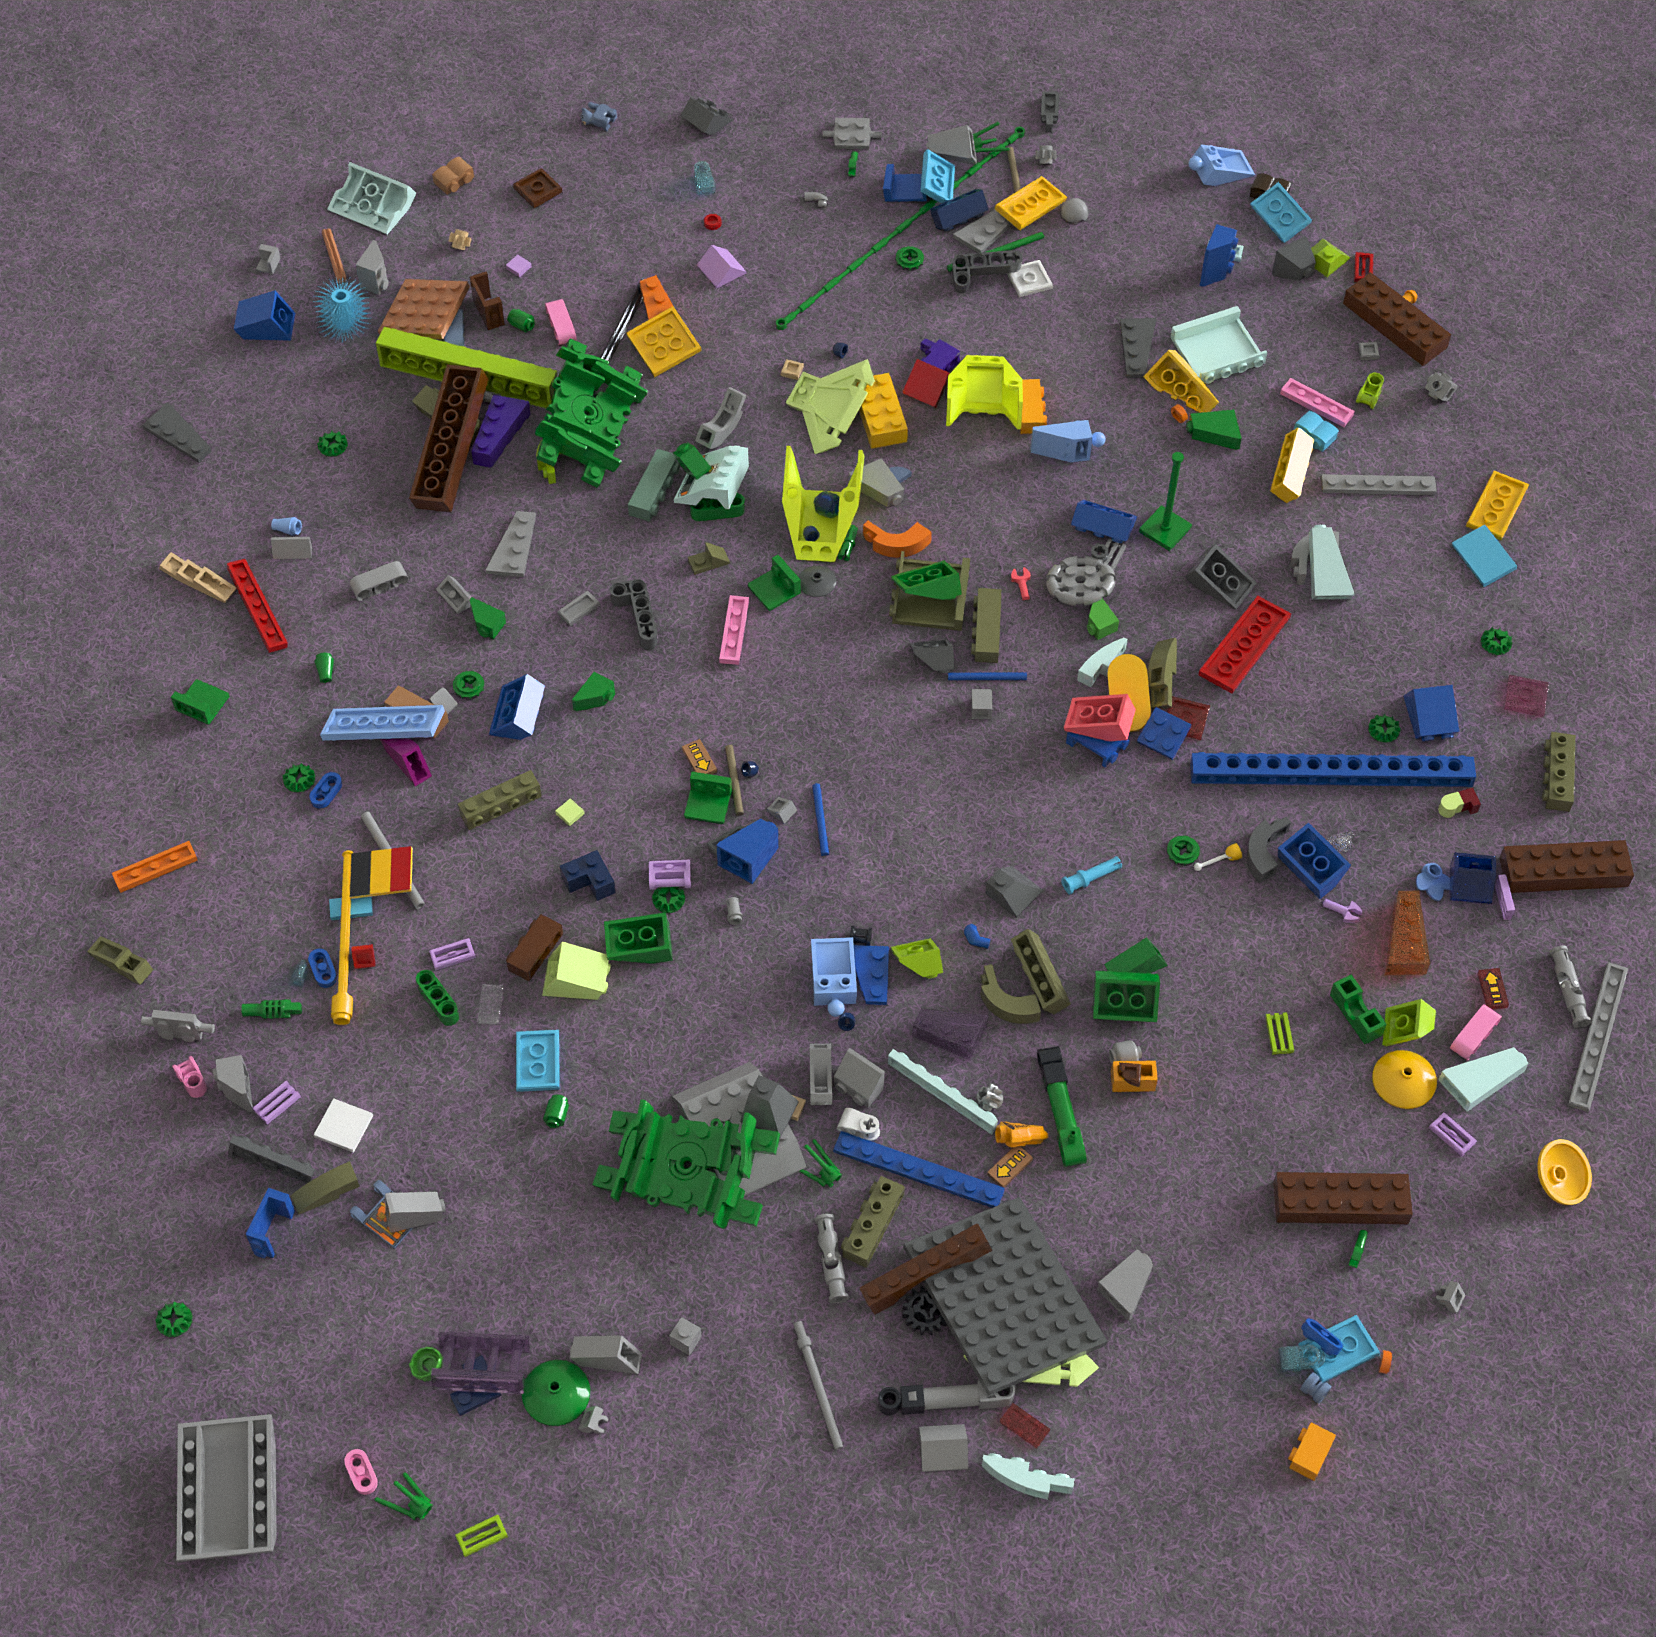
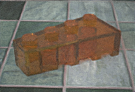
(1407, 941)

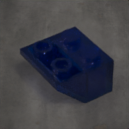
(1472, 877)

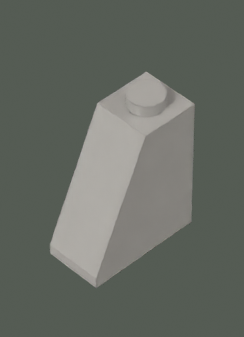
(954, 145)
(881, 484)
(412, 1209)
(1126, 1283)
(606, 1353)

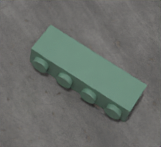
(653, 485)

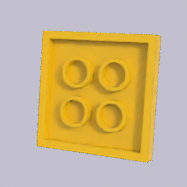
(663, 341)

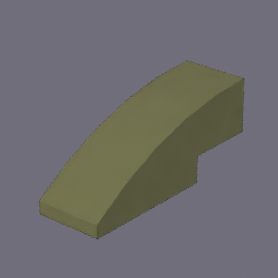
(120, 960)
(325, 1188)

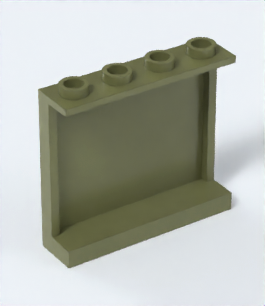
(928, 611)

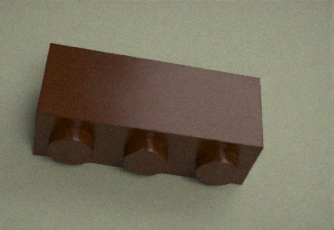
(534, 947)

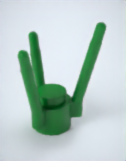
(978, 143)
(828, 1173)
(419, 1505)

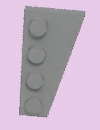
(983, 231)
(513, 550)

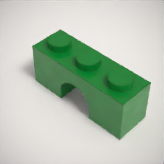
(1365, 1022)

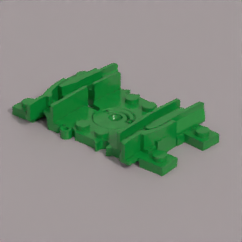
(581, 436)
(655, 1157)

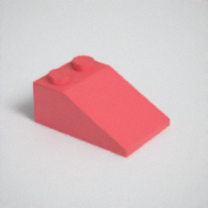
(1101, 717)

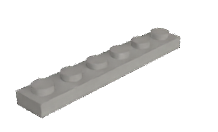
(1378, 484)

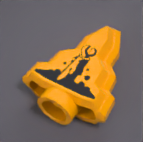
(1019, 1134)

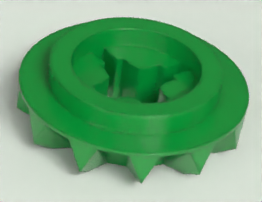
(916, 255)
(333, 449)
(1494, 647)
(469, 677)
(1376, 730)
(304, 782)
(1179, 843)
(675, 903)
(180, 1326)

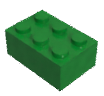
(1126, 996)

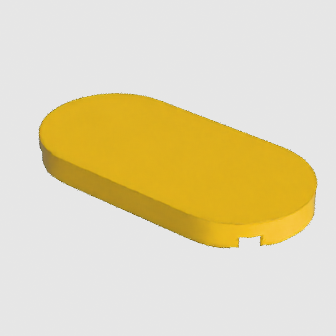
(1129, 676)

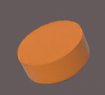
(1179, 413)
(1385, 1362)

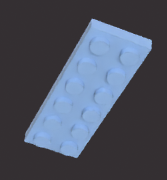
(382, 722)

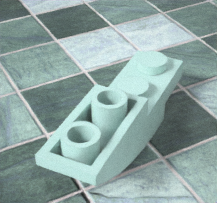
(1015, 1474)

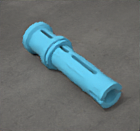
(1083, 878)

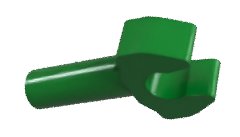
(852, 164)
(1358, 1249)

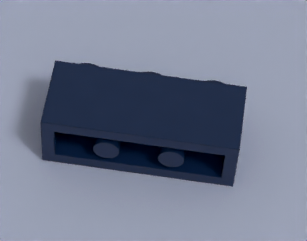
(959, 210)

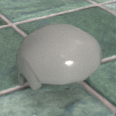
(1074, 210)

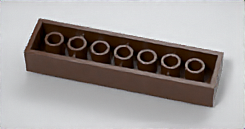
(448, 438)

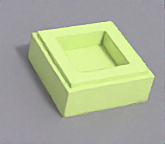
(569, 812)

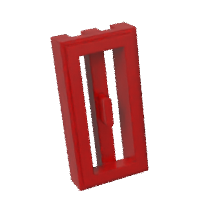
(1356, 266)

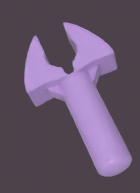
(1344, 910)

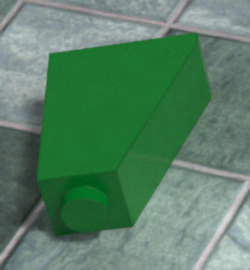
(1215, 428)
(1138, 959)

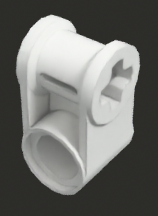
(857, 1123)

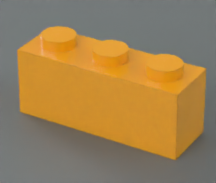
(1032, 406)

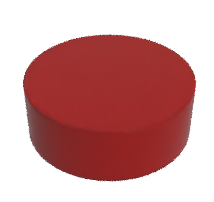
(712, 221)

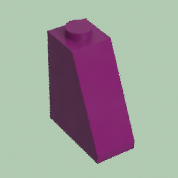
(408, 758)

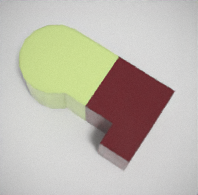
(1459, 802)

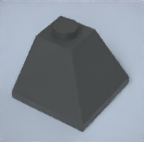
(1294, 260)
(936, 654)
(1012, 890)
(770, 1105)

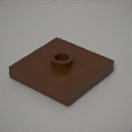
(537, 188)

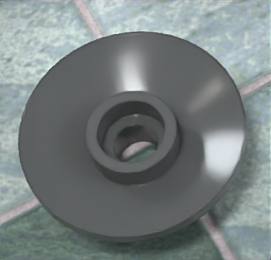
(817, 587)

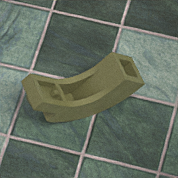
(1007, 1007)

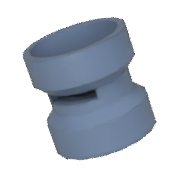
(1315, 1388)

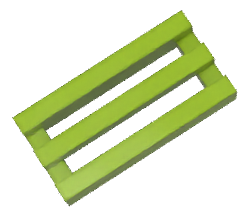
(1277, 1018)
(466, 1552)

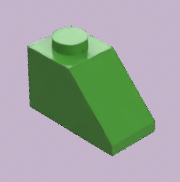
(1102, 620)

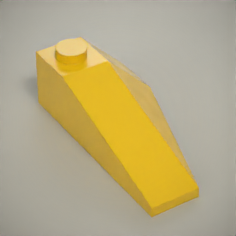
(1177, 378)

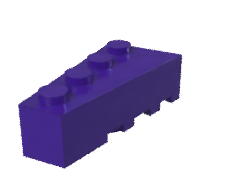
(500, 424)

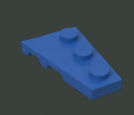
(872, 972)

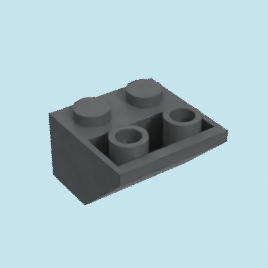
(705, 115)

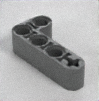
(986, 268)
(635, 593)

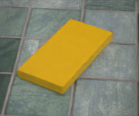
(1030, 203)
(1498, 504)

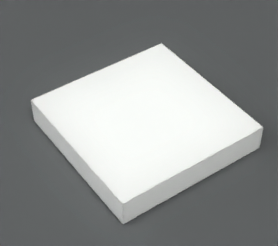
(1030, 279)
(343, 1125)

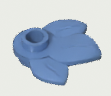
(1433, 881)

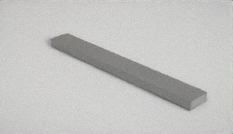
(1597, 1037)

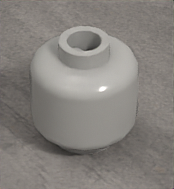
(1125, 1052)

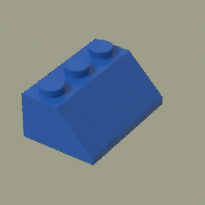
(1219, 255)
(1103, 521)
(517, 708)
(1313, 860)

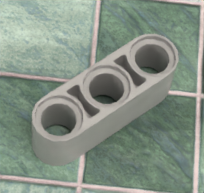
(378, 580)

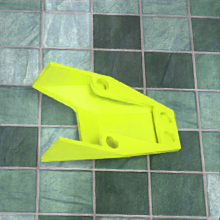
(985, 386)
(800, 513)

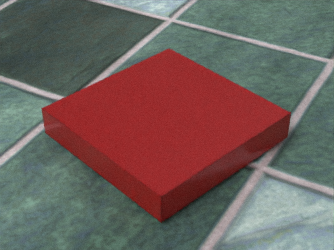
(926, 383)

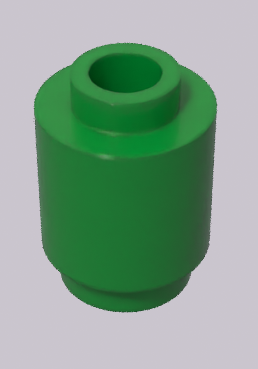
(521, 320)
(556, 1111)

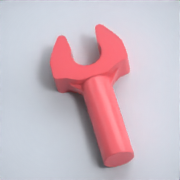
(1021, 580)

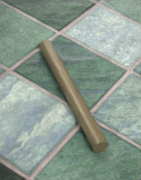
(1013, 168)
(734, 778)

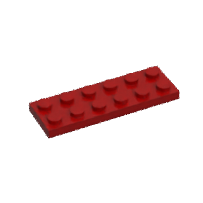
(1244, 644)

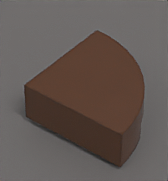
(1130, 1073)

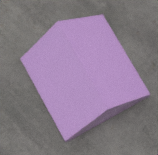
(720, 266)

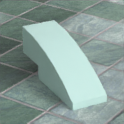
(1100, 661)

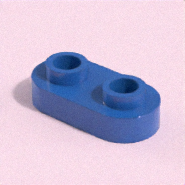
(323, 790)
(322, 969)
(1316, 1332)

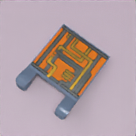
(376, 1218)

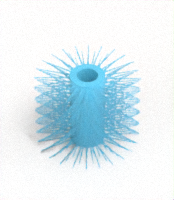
(342, 309)

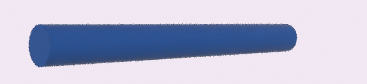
(988, 676)
(820, 819)

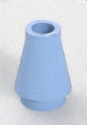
(287, 525)

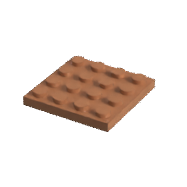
(425, 307)

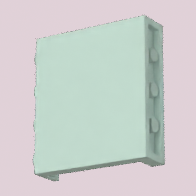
(1217, 345)

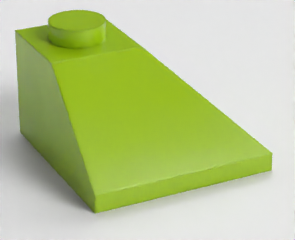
(1328, 257)
(920, 957)
(1408, 1022)

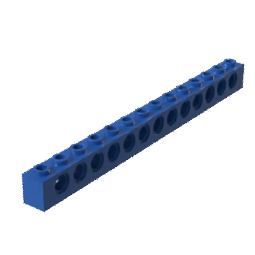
(1321, 774)

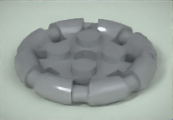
(1065, 586)

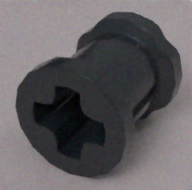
(864, 932)

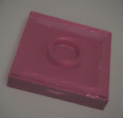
(1526, 695)

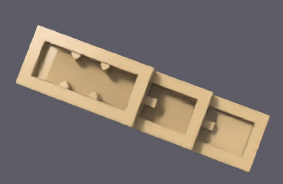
(197, 578)

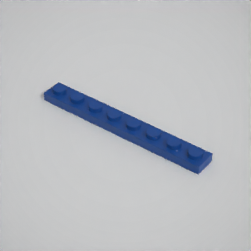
(919, 1170)

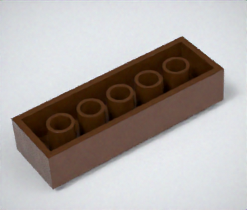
(1396, 319)
(1567, 866)
(1342, 1198)

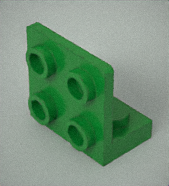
(776, 585)
(200, 701)
(708, 797)

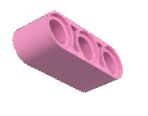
(560, 321)
(1475, 1031)

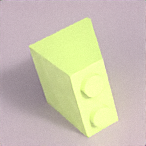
(576, 973)

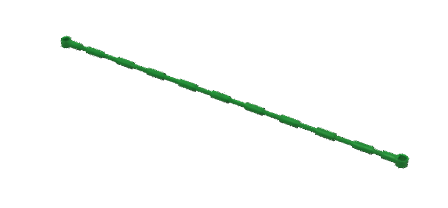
(853, 266)

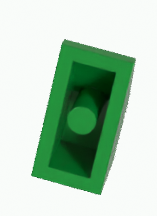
(691, 460)
(487, 618)
(594, 693)

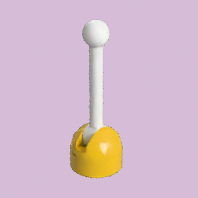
(1232, 853)

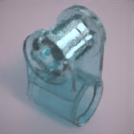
(703, 179)
(1297, 1358)

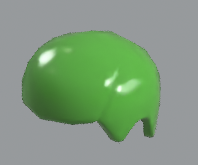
(428, 1357)

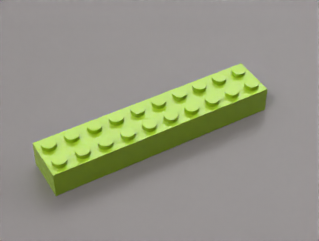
(430, 357)

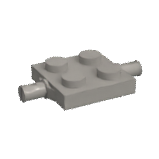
(852, 133)
(177, 1025)

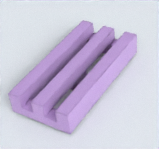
(1504, 897)
(439, 965)
(290, 1090)
(1461, 1151)

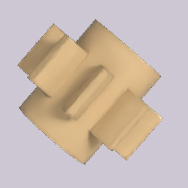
(460, 239)

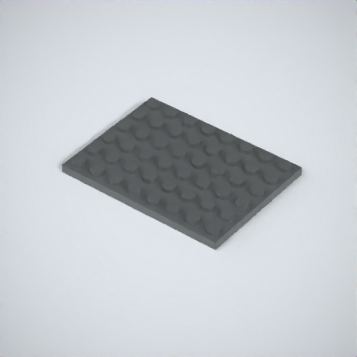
(1013, 1305)

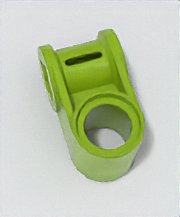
(1371, 390)

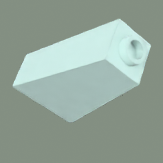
(1327, 567)
(1482, 1077)

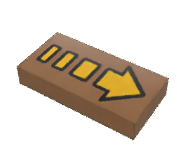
(699, 757)
(1009, 1166)

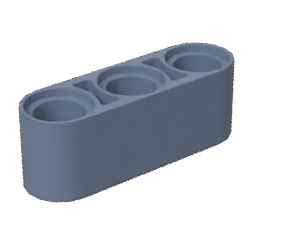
(455, 332)

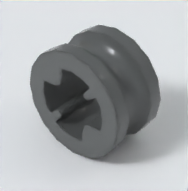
(1100, 548)

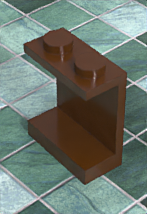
(490, 310)

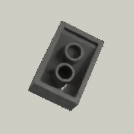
(1220, 577)

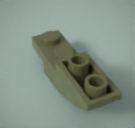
(1160, 673)

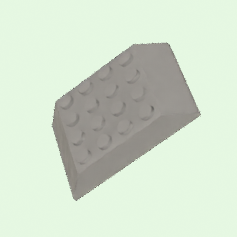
(725, 1099)
(226, 1488)

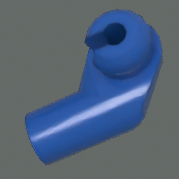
(974, 938)

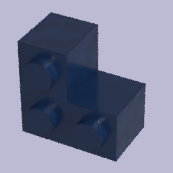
(588, 871)

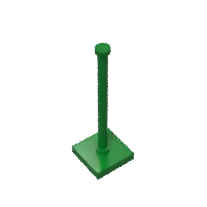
(1164, 525)

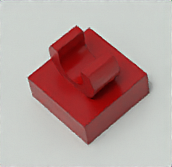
(363, 956)

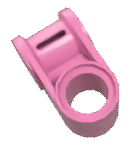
(189, 1074)

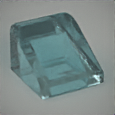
(299, 974)

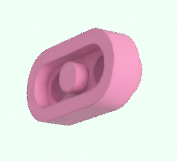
(361, 1472)

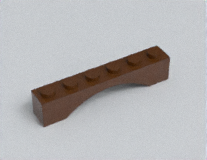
(891, 1286)

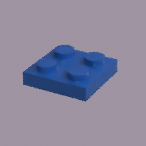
(1164, 733)

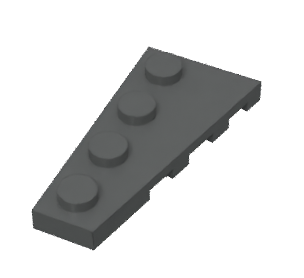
(1136, 342)
(175, 431)
(269, 1160)

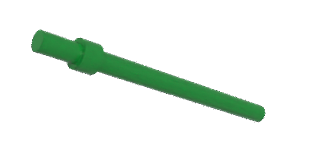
(1010, 246)

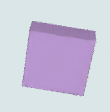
(518, 265)

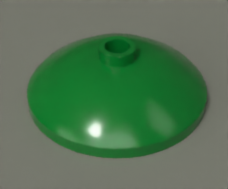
(559, 1405)

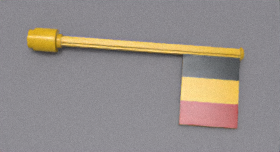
(366, 876)

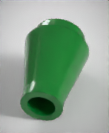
(324, 665)

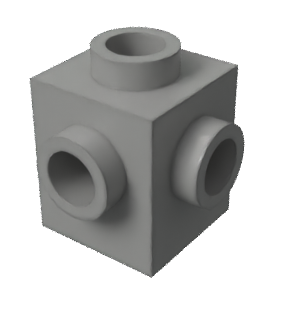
(1441, 386)

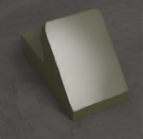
(710, 559)

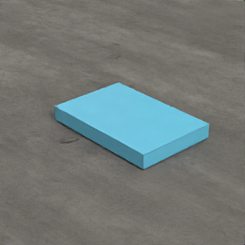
(937, 177)
(1281, 212)
(1484, 555)
(537, 1060)
(1357, 1349)

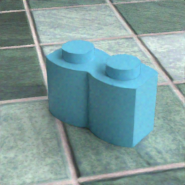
(1320, 430)

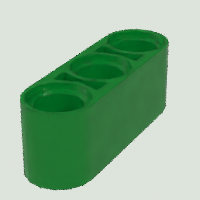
(712, 509)
(435, 989)

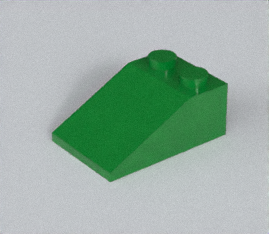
(931, 581)
(639, 939)

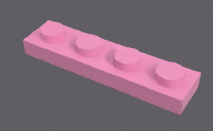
(1317, 402)
(734, 630)

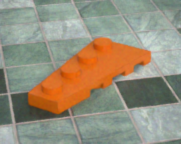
(654, 297)

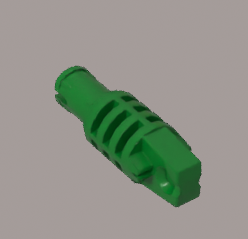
(272, 1009)

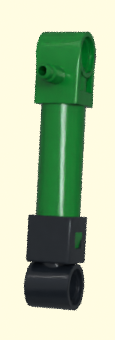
(1055, 1083)

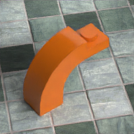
(892, 545)

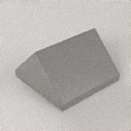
(943, 1448)

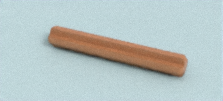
(334, 255)

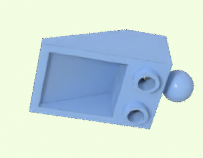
(1220, 165)
(1065, 441)
(833, 973)

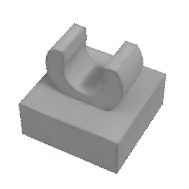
(1453, 1296)
(590, 1420)

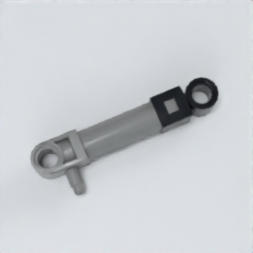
(916, 1399)

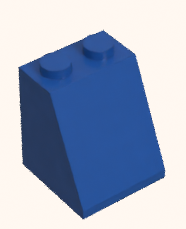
(264, 318)
(1432, 712)
(748, 850)

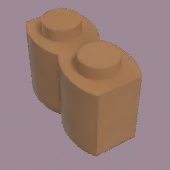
(453, 175)

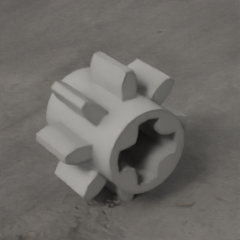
(1045, 154)
(990, 1097)

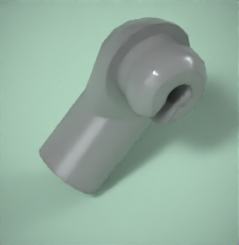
(815, 196)

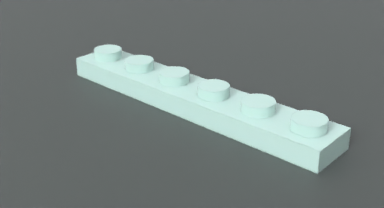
(948, 1095)

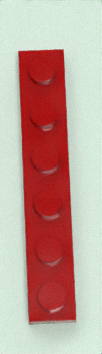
(257, 605)

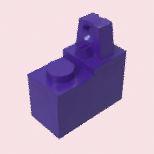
(940, 354)

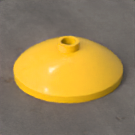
(1402, 1089)
(1564, 1172)

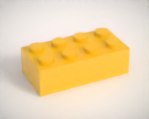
(883, 414)

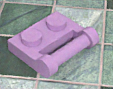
(669, 874)

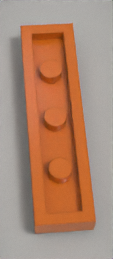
(154, 866)

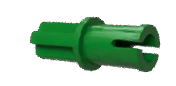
(848, 544)

